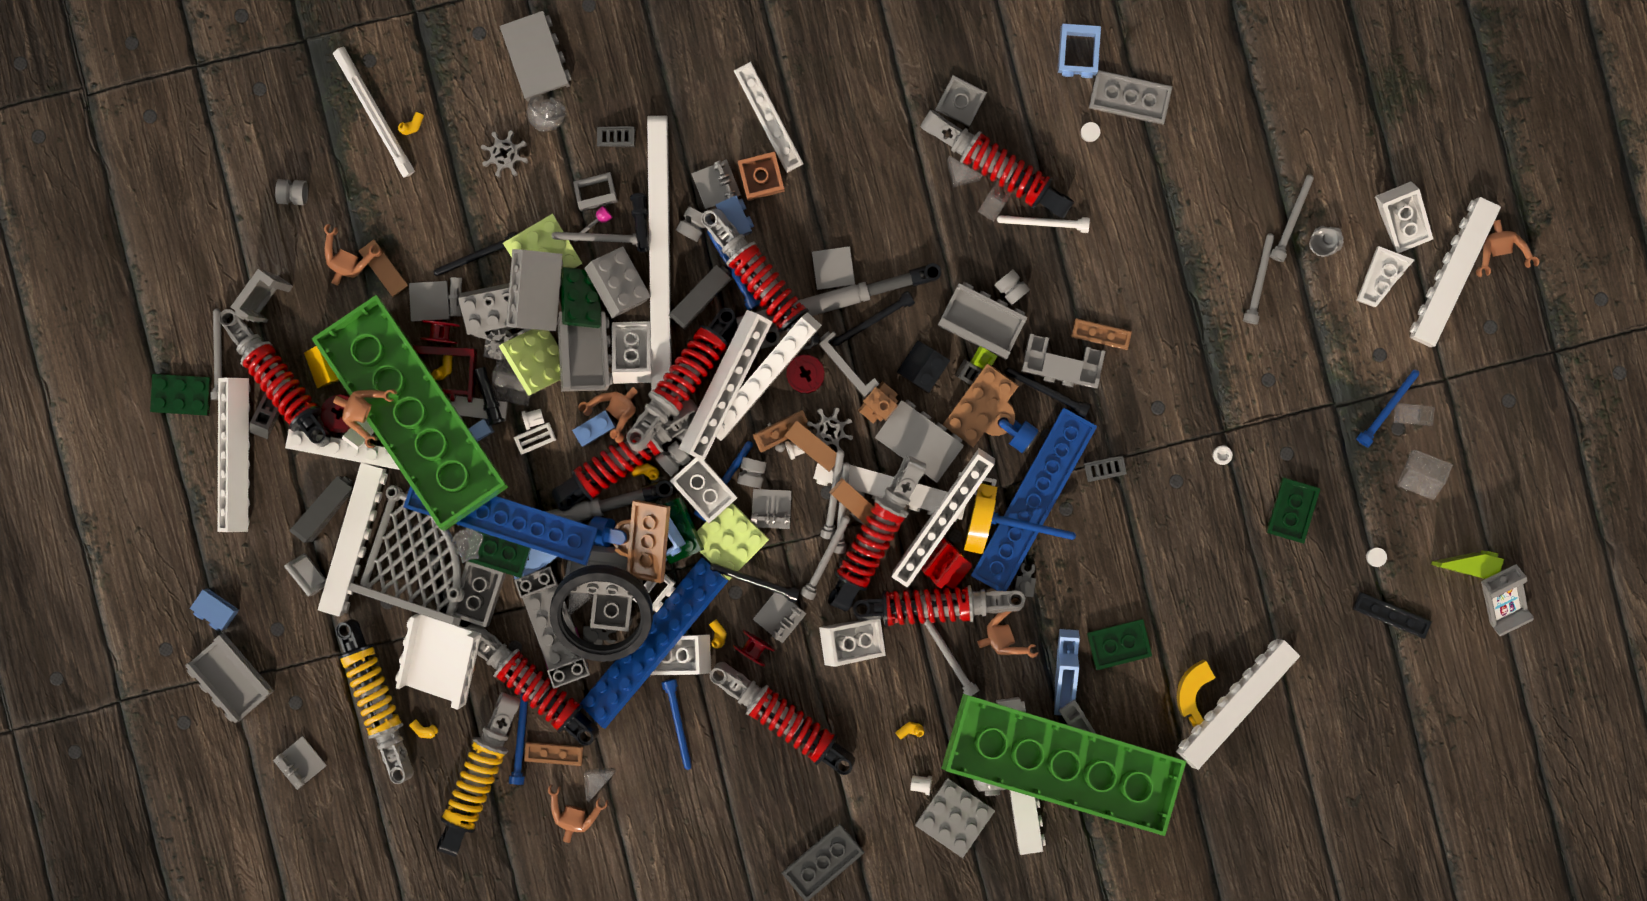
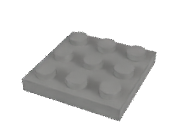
(955, 817)

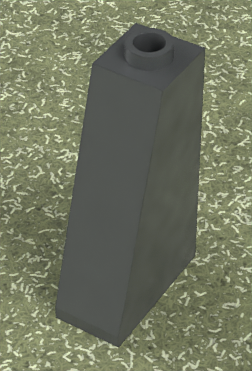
(700, 296)
(323, 509)

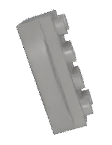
(486, 310)

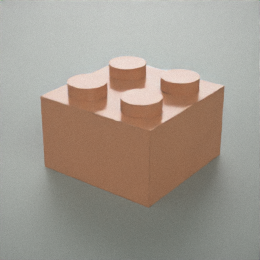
(761, 176)

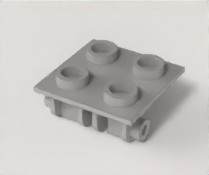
(715, 183)
(771, 508)
(779, 616)
(299, 763)

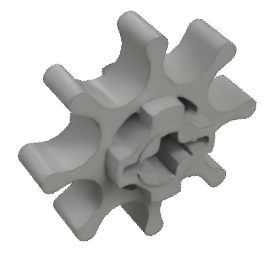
(496, 157)
(837, 426)

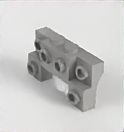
(1061, 368)

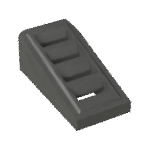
(631, 141)
(963, 368)
(1122, 470)

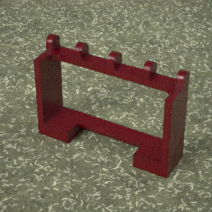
(461, 352)

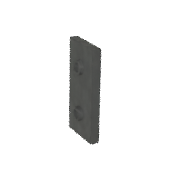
(822, 862)

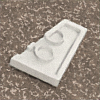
(1382, 274)

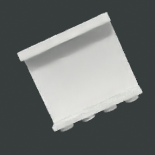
(438, 659)

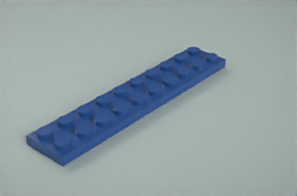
(1034, 499)
(525, 527)
(667, 628)

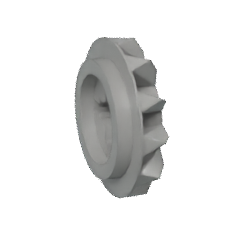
(491, 347)

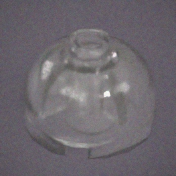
(545, 113)

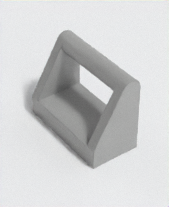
(597, 201)
(306, 574)

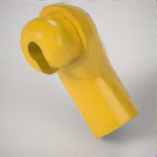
(412, 126)
(444, 370)
(646, 469)
(719, 636)
(910, 728)
(423, 732)

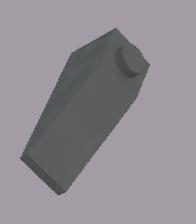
(264, 418)

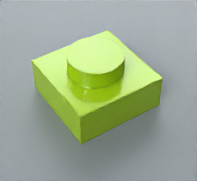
(983, 357)

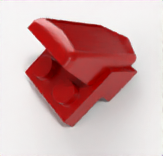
(946, 565)

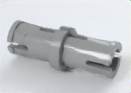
(455, 291)

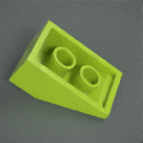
(1474, 564)

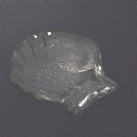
(467, 544)

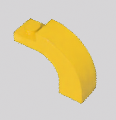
(981, 519)
(1188, 687)

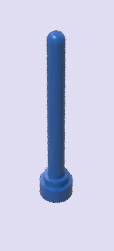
(750, 302)
(1366, 437)
(734, 466)
(1032, 527)
(670, 688)
(517, 776)

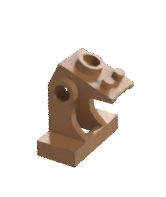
(879, 403)

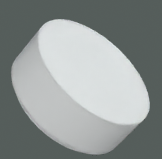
(1090, 132)
(1222, 455)
(1376, 557)

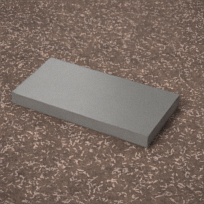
(1130, 97)

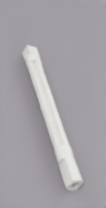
(373, 111)

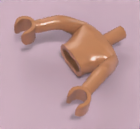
(1502, 243)
(344, 262)
(619, 407)
(358, 410)
(1001, 637)
(572, 817)

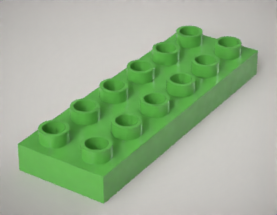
(421, 423)
(1063, 765)

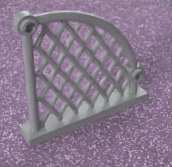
(365, 586)

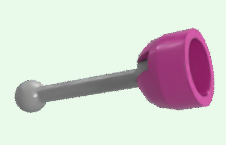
(602, 216)

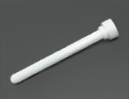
(1081, 224)

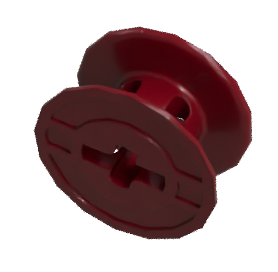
(439, 331)
(809, 363)
(331, 418)
(753, 648)

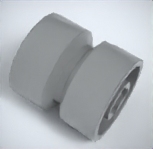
(288, 191)
(692, 224)
(1012, 287)
(673, 458)
(751, 472)

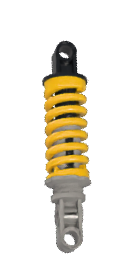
(373, 698)
(478, 777)

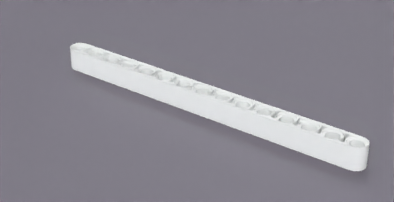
(659, 247)

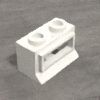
(666, 592)

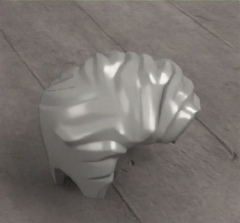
(1326, 241)

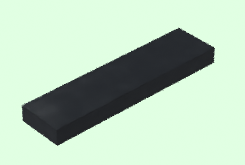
(1392, 615)

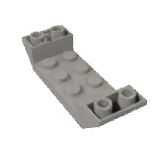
(537, 594)

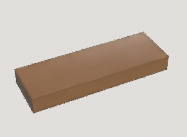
(385, 270)
(1101, 334)
(775, 433)
(812, 446)
(852, 500)
(553, 753)

